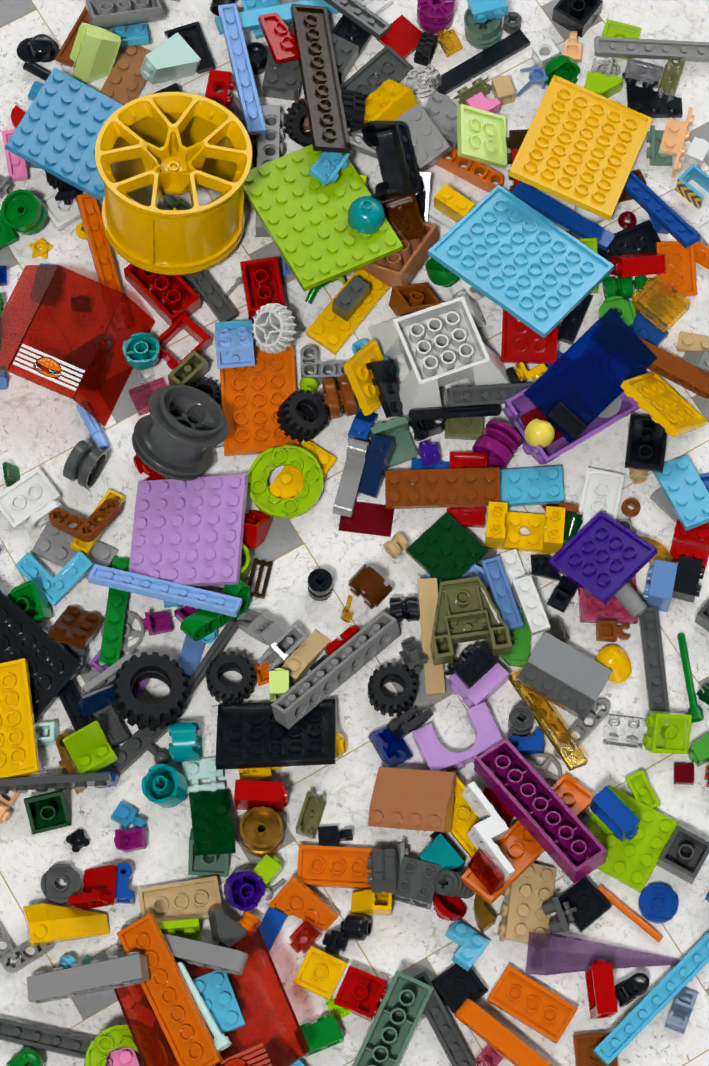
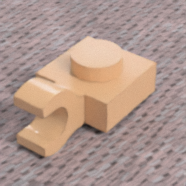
(573, 48)

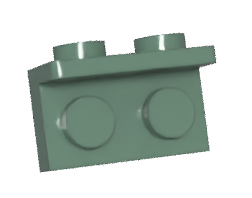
(656, 158)

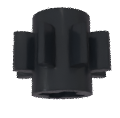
(335, 942)

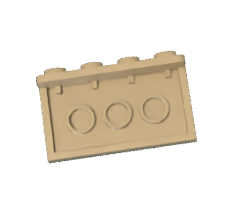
(522, 904)

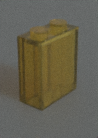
(660, 303)

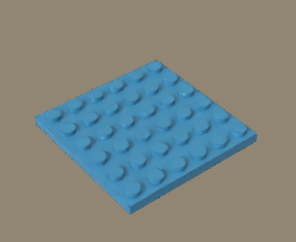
(63, 131)

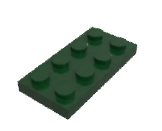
(212, 822)

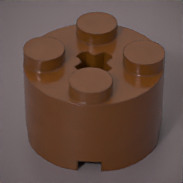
(370, 586)

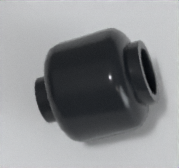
(356, 927)

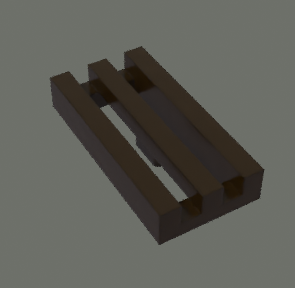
(262, 563)

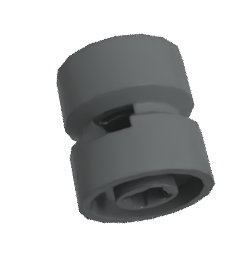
(521, 721)

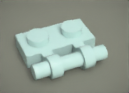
(202, 770)

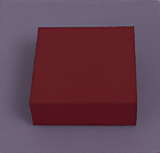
(683, 773)

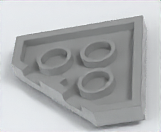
(444, 115)

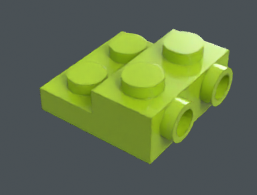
(667, 732)

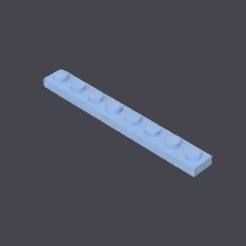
(241, 69)
(165, 590)

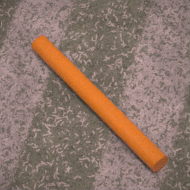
(630, 914)

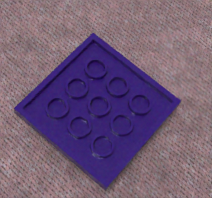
(602, 557)

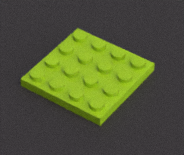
(634, 859)

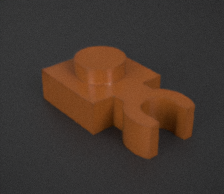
(608, 631)

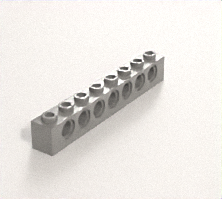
(273, 117)
(335, 670)

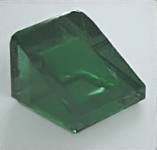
(11, 474)

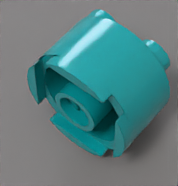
(186, 742)
(164, 786)

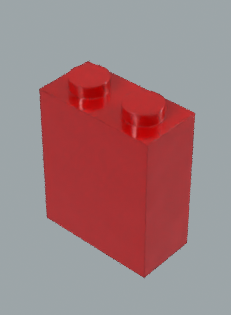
(638, 264)
(260, 793)

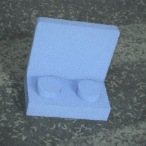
(234, 348)

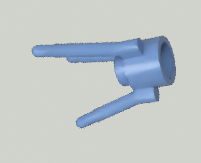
(536, 76)

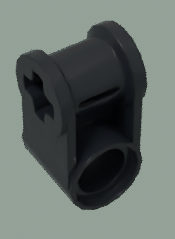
(426, 428)
(629, 990)

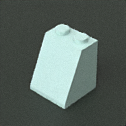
(170, 61)

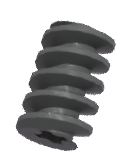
(450, 884)

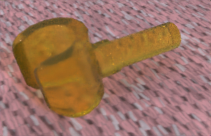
(346, 614)

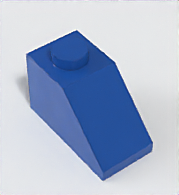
(361, 426)

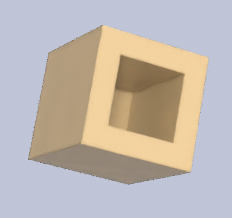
(503, 89)

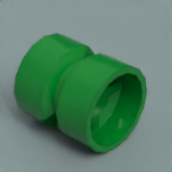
(618, 287)

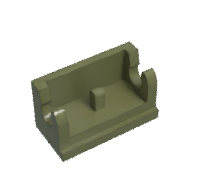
(671, 77)
(310, 815)

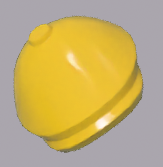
(616, 660)

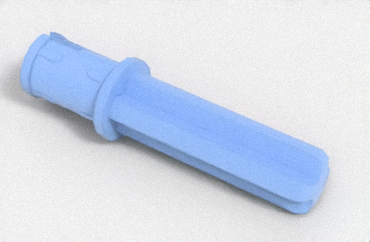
(96, 432)

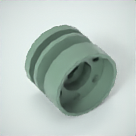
(482, 34)

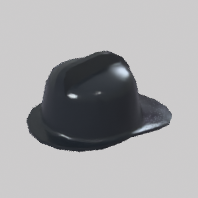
(38, 49)

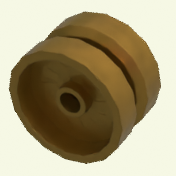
(261, 831)

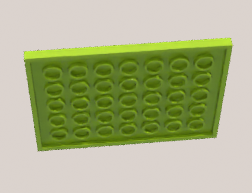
(311, 218)

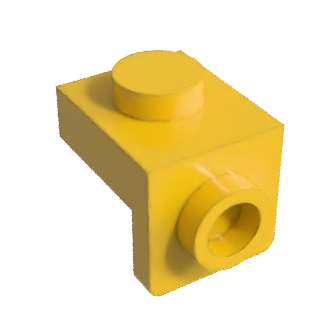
(534, 373)

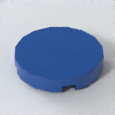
(658, 903)

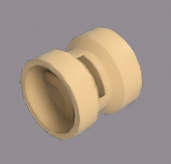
(396, 545)

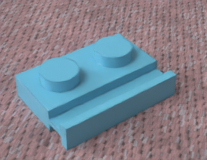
(132, 35)

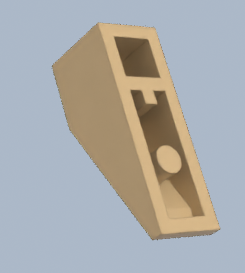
(305, 656)

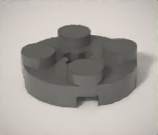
(52, 876)

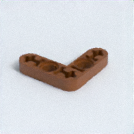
(85, 526)

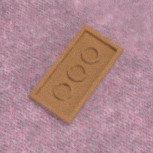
(125, 79)

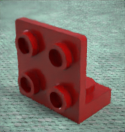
(97, 888)

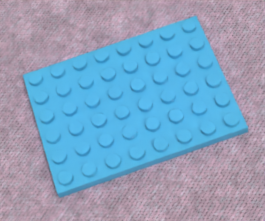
(521, 260)

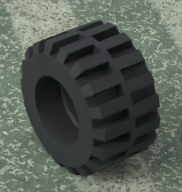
(353, 107)
(292, 124)
(293, 424)
(230, 663)
(397, 675)

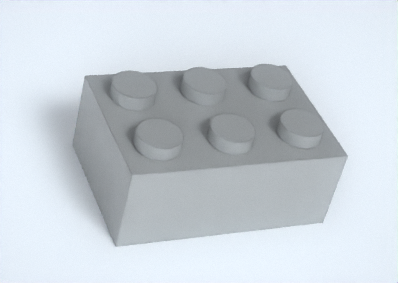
(426, 138)

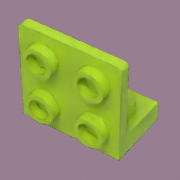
(89, 749)
(182, 928)

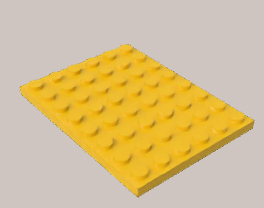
(580, 147)

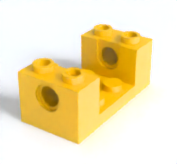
(545, 530)

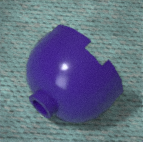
(244, 890)

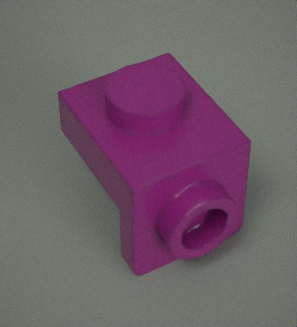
(157, 623)
(130, 840)

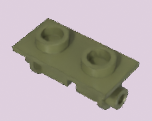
(478, 86)

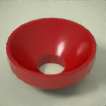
(449, 907)

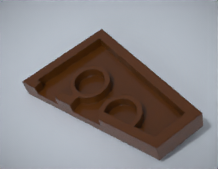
(406, 216)

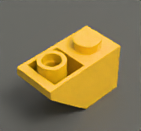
(371, 903)

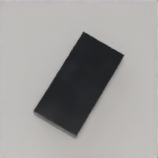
(566, 420)

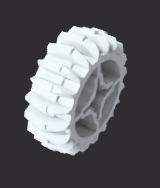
(269, 318)

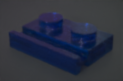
(390, 751)

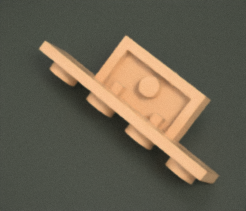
(674, 137)

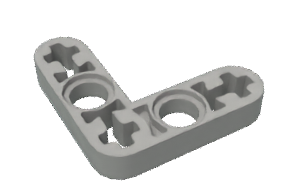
(10, 953)

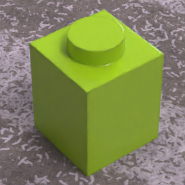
(268, 869)

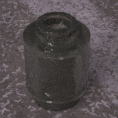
(558, 630)

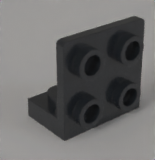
(471, 665)

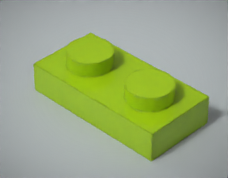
(642, 789)

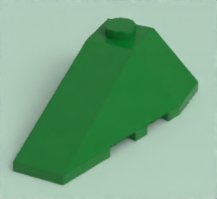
(32, 601)

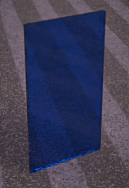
(592, 370)

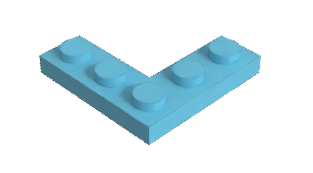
(55, 587)

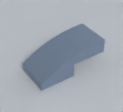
(681, 1010)

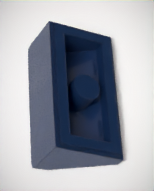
(96, 700)

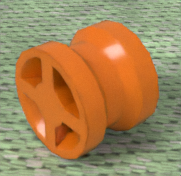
(249, 921)

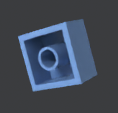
(660, 584)

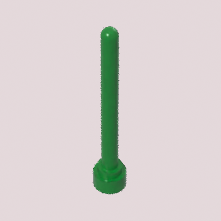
(694, 710)

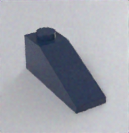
(376, 463)

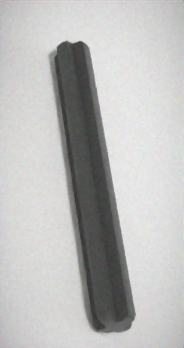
(215, 650)

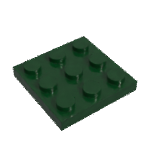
(446, 550)

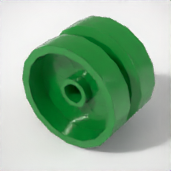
(24, 212)

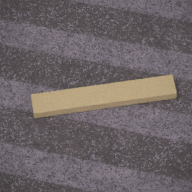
(427, 606)

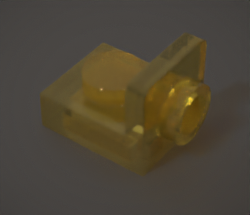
(449, 41)

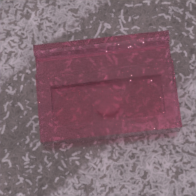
(141, 394)

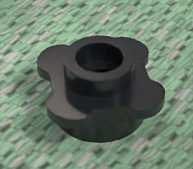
(76, 846)

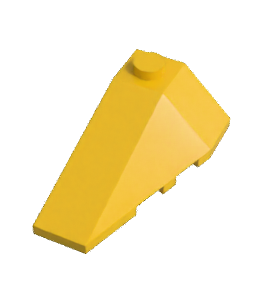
(58, 924)

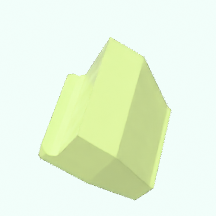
(93, 52)

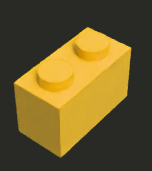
(452, 203)

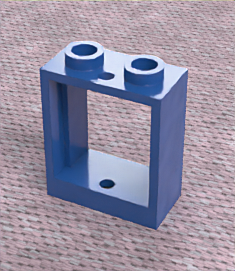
(615, 814)

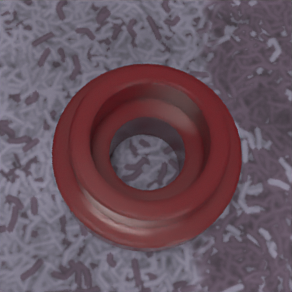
(626, 216)

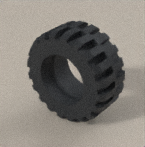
(145, 668)

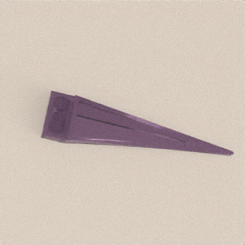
(563, 954)

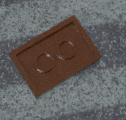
(75, 627)

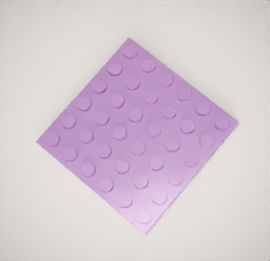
(190, 530)

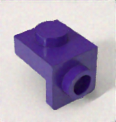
(428, 453)

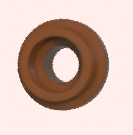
(630, 502)

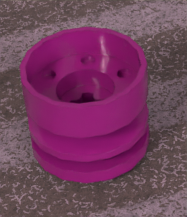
(435, 15)
(499, 442)

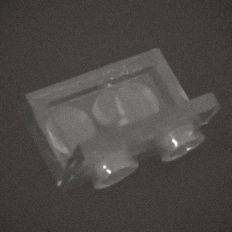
(623, 730)

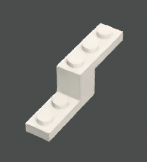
(524, 592)
(489, 830)

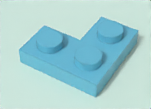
(471, 944)

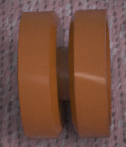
(338, 397)

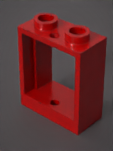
(192, 329)
(601, 990)

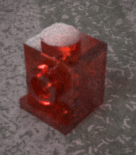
(304, 930)

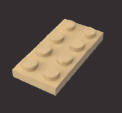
(181, 899)

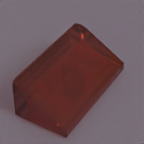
(486, 872)

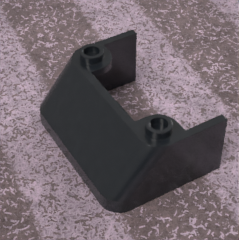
(394, 157)

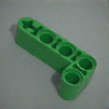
(205, 622)

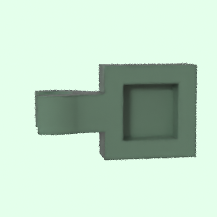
(170, 203)

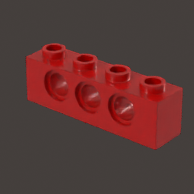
(220, 81)

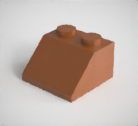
(411, 298)

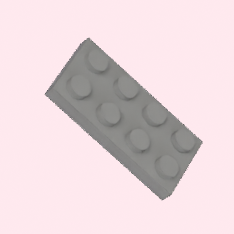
(55, 547)

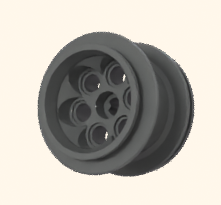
(179, 432)

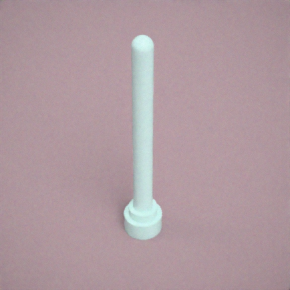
(220, 1040)

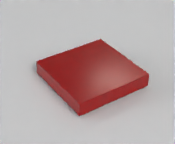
(402, 37)

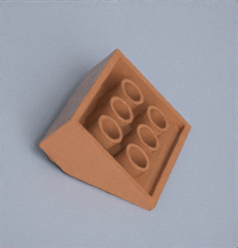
(402, 266)
(413, 799)

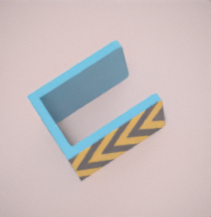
(687, 191)

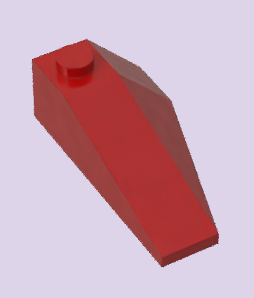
(255, 528)

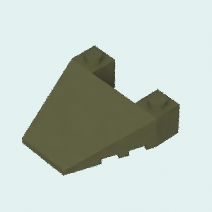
(466, 615)

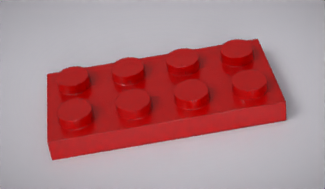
(468, 515)

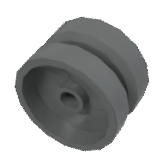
(85, 464)

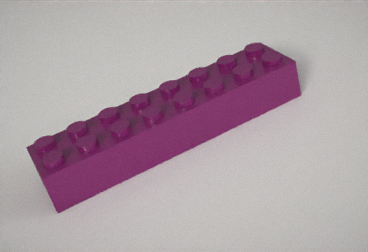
(540, 810)

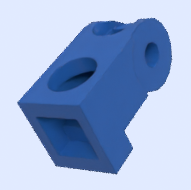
(529, 744)
(122, 890)

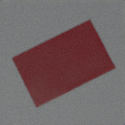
(368, 519)

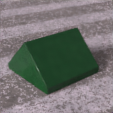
(47, 811)

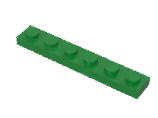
(114, 619)

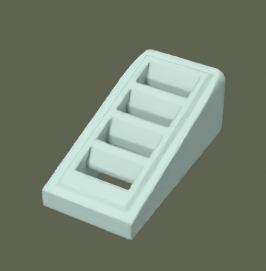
(51, 732)

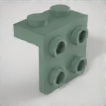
(397, 431)

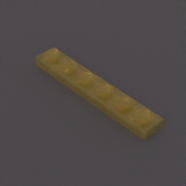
(551, 725)

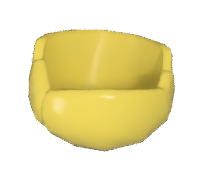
(539, 433)

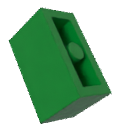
(321, 1034)

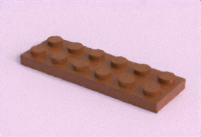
(441, 488)

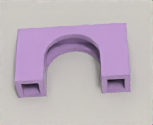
(439, 759)

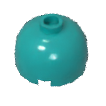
(366, 215)
(141, 351)

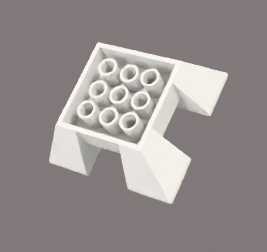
(429, 369)

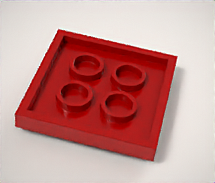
(525, 345)

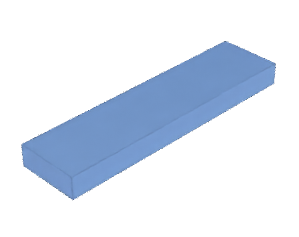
(502, 592)

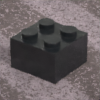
(577, 14)

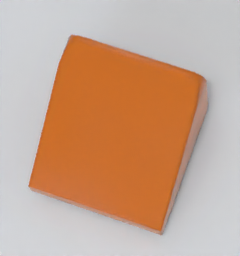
(261, 673)

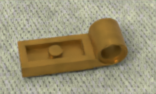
(65, 763)

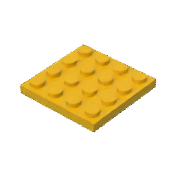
(663, 404)

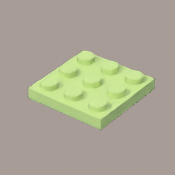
(481, 136)

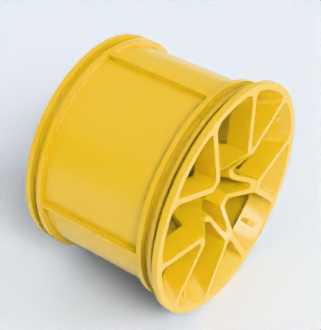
(173, 146)

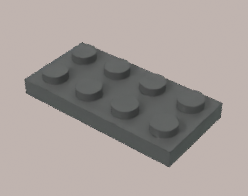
(383, 66)

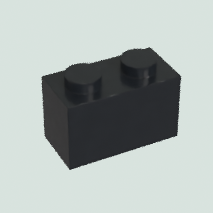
(687, 579)

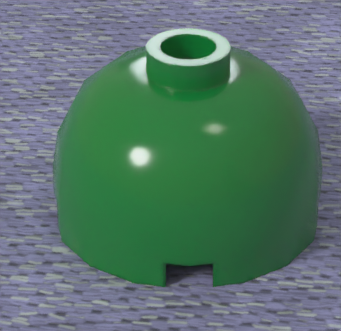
(563, 67)
(439, 274)

